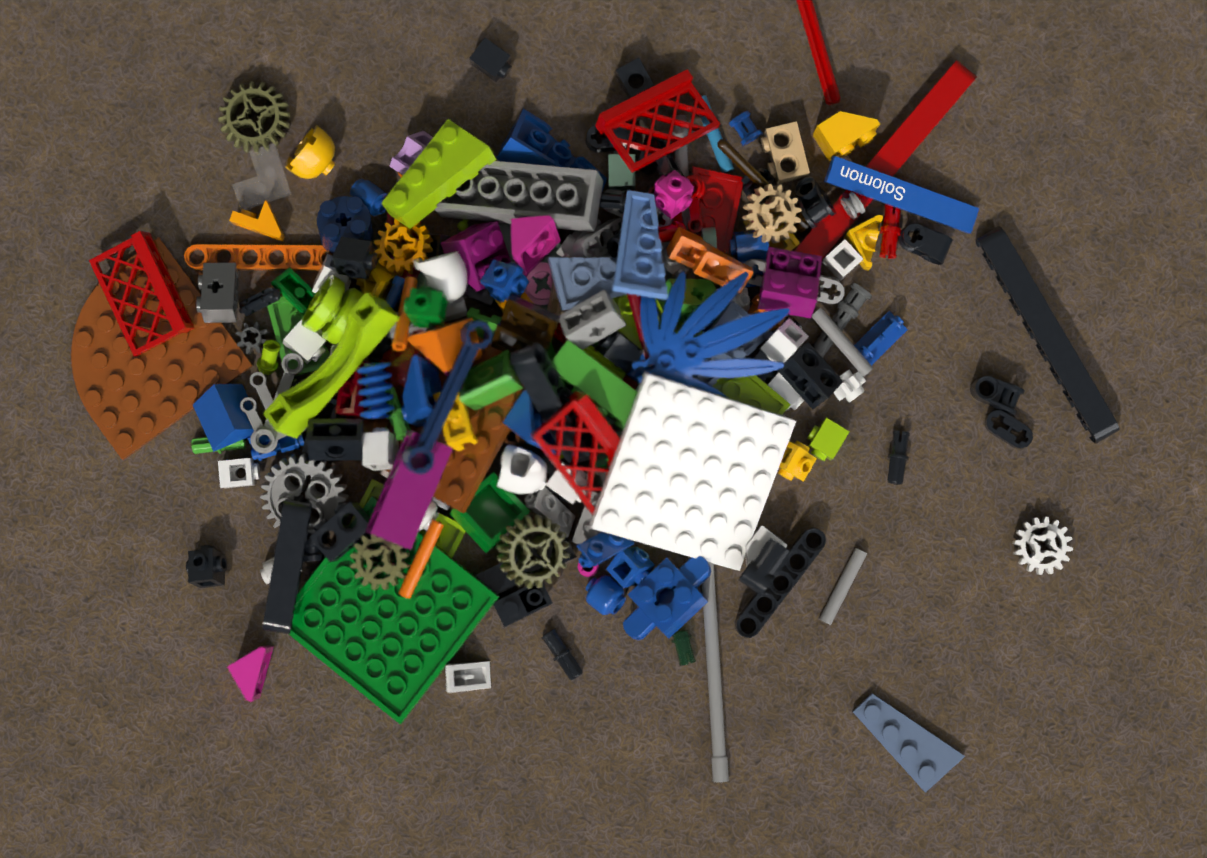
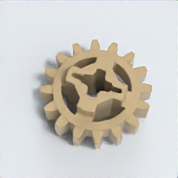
(780, 206)

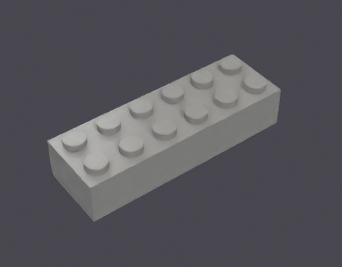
(528, 190)

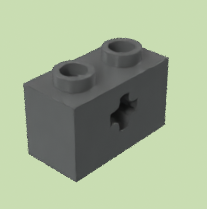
(218, 293)

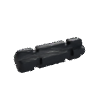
(259, 300)

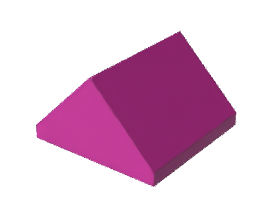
(532, 240)
(251, 672)

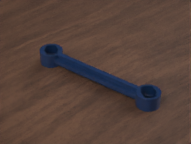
(447, 397)

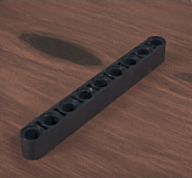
(1049, 335)

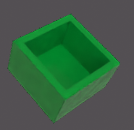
(490, 513)

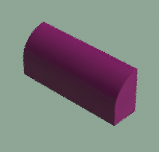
(407, 494)

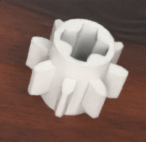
(851, 386)

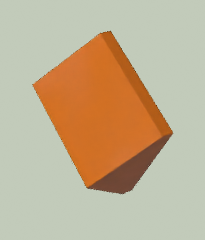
(443, 343)

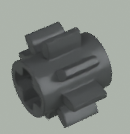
(245, 336)

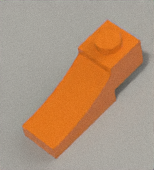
(705, 259)

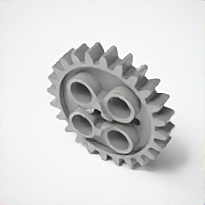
(281, 488)

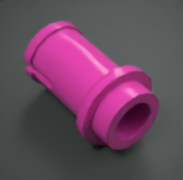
(585, 573)

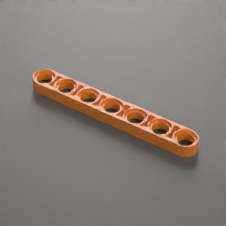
(263, 253)

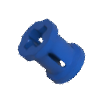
(738, 123)

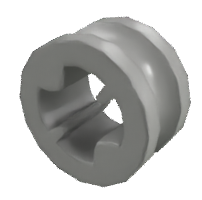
(852, 205)

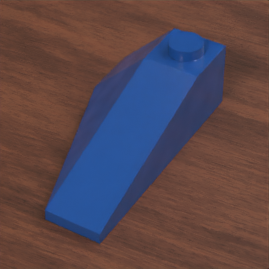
(532, 144)

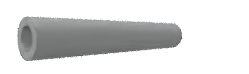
(842, 342)
(843, 586)

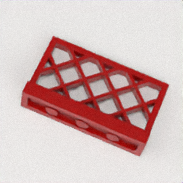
(649, 100)
(157, 278)
(601, 433)

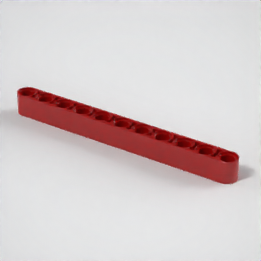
(894, 153)

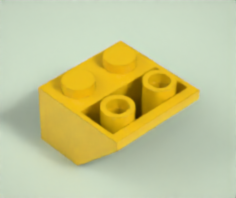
(843, 132)

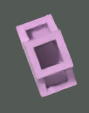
(411, 150)

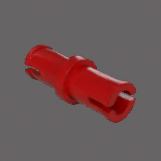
(890, 232)

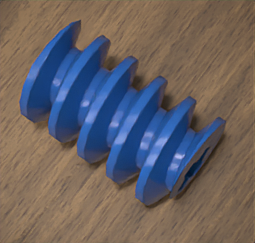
(375, 390)

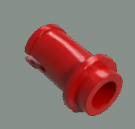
(667, 232)

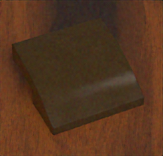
(524, 325)

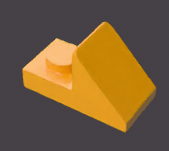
(265, 224)

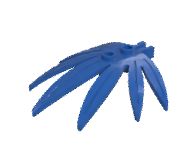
(682, 354)

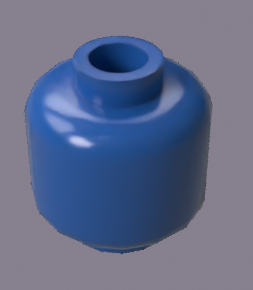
(605, 595)

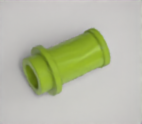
(267, 362)

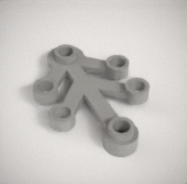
(266, 398)

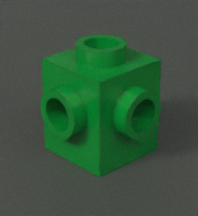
(426, 307)

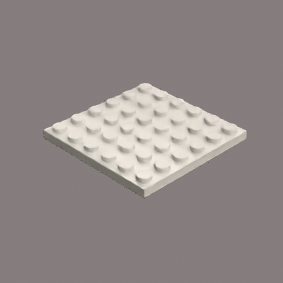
(692, 472)

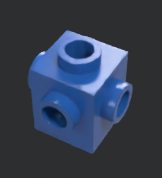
(504, 279)
(630, 566)

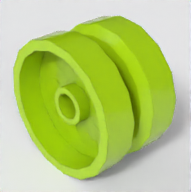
(331, 309)

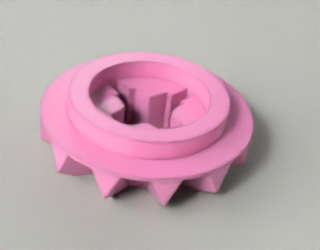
(539, 272)

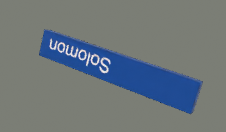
(901, 194)

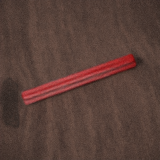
(819, 51)

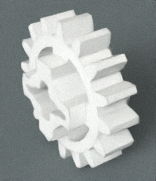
(1036, 555)

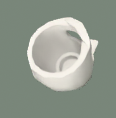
(445, 274)
(522, 471)

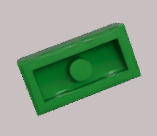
(294, 289)

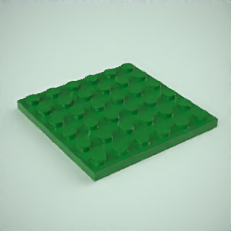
(382, 640)

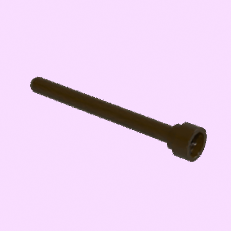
(754, 175)

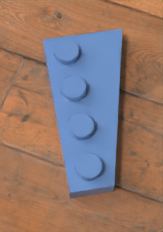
(639, 252)

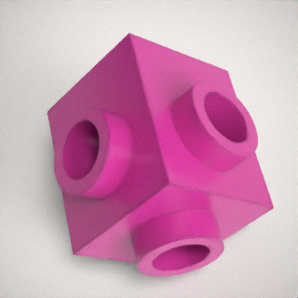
(673, 194)

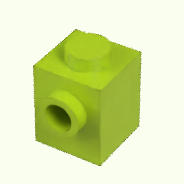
(826, 439)

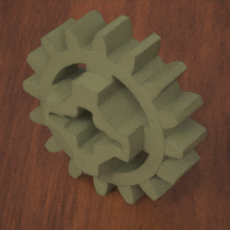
(373, 569)

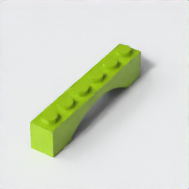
(365, 328)

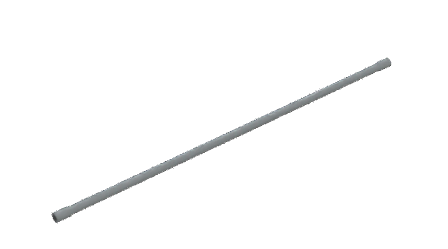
(719, 757)

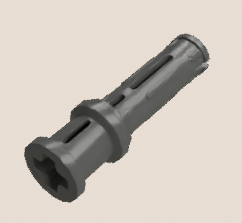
(846, 310)

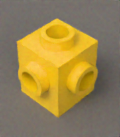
(796, 461)

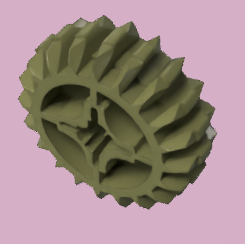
(245, 96)
(525, 558)

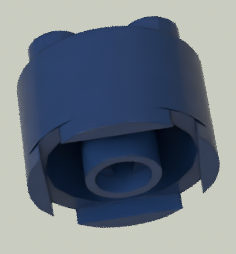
(343, 218)

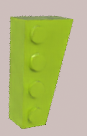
(437, 173)

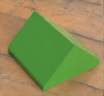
(489, 382)

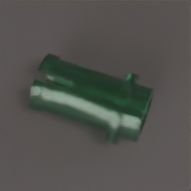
(683, 647)

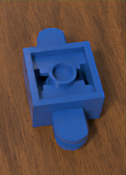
(667, 598)

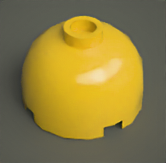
(313, 155)

